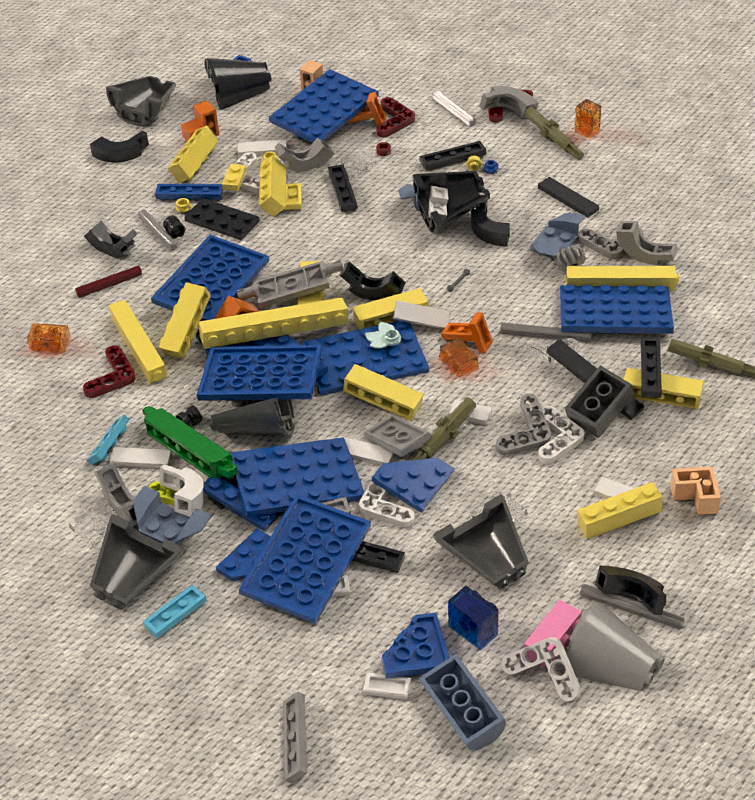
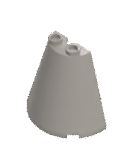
(610, 651)

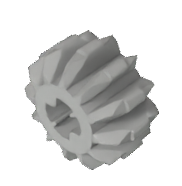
(570, 256)

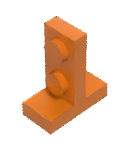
(373, 110)
(475, 331)

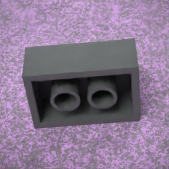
(599, 401)

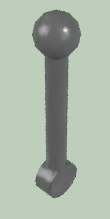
(451, 287)

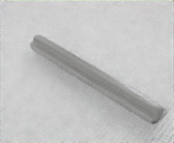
(542, 331)
(631, 606)

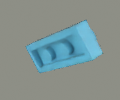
(109, 440)
(174, 611)

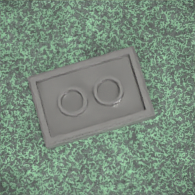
(397, 435)

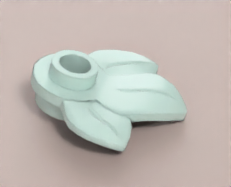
(385, 336)

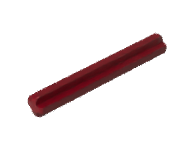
(108, 281)

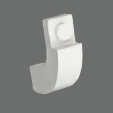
(189, 488)

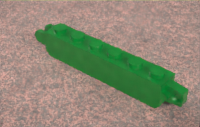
(188, 443)

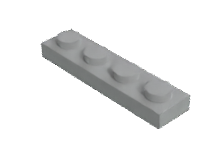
(294, 737)

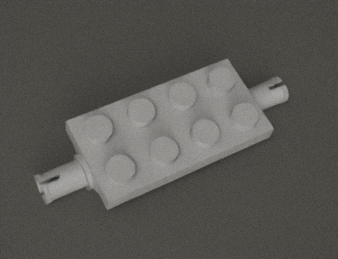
(291, 283)

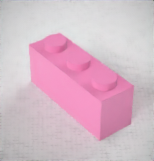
(558, 624)

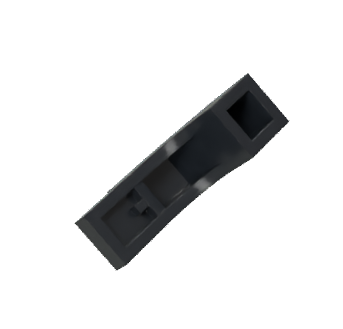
(119, 151)
(487, 229)
(108, 242)
(370, 287)
(632, 584)

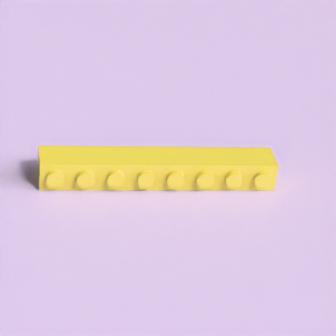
(273, 323)

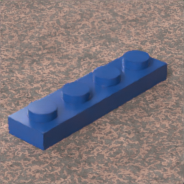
(189, 191)
(230, 497)

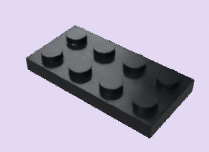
(222, 219)

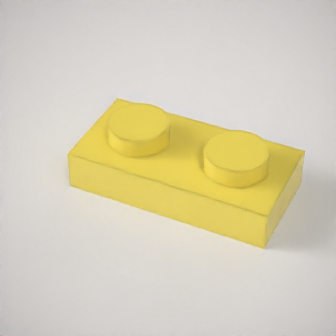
(234, 177)
(293, 196)

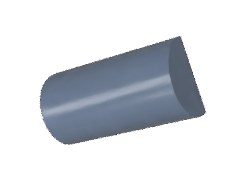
(464, 703)

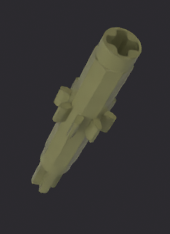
(551, 130)
(708, 357)
(446, 429)

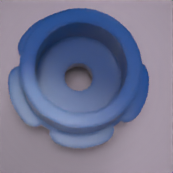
(490, 167)

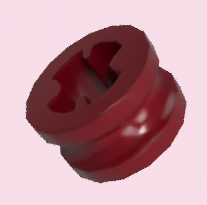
(383, 149)

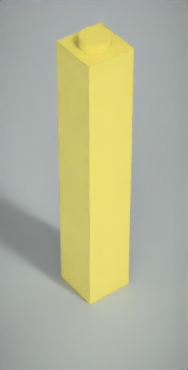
(622, 275)
(137, 341)

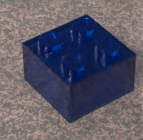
(473, 617)

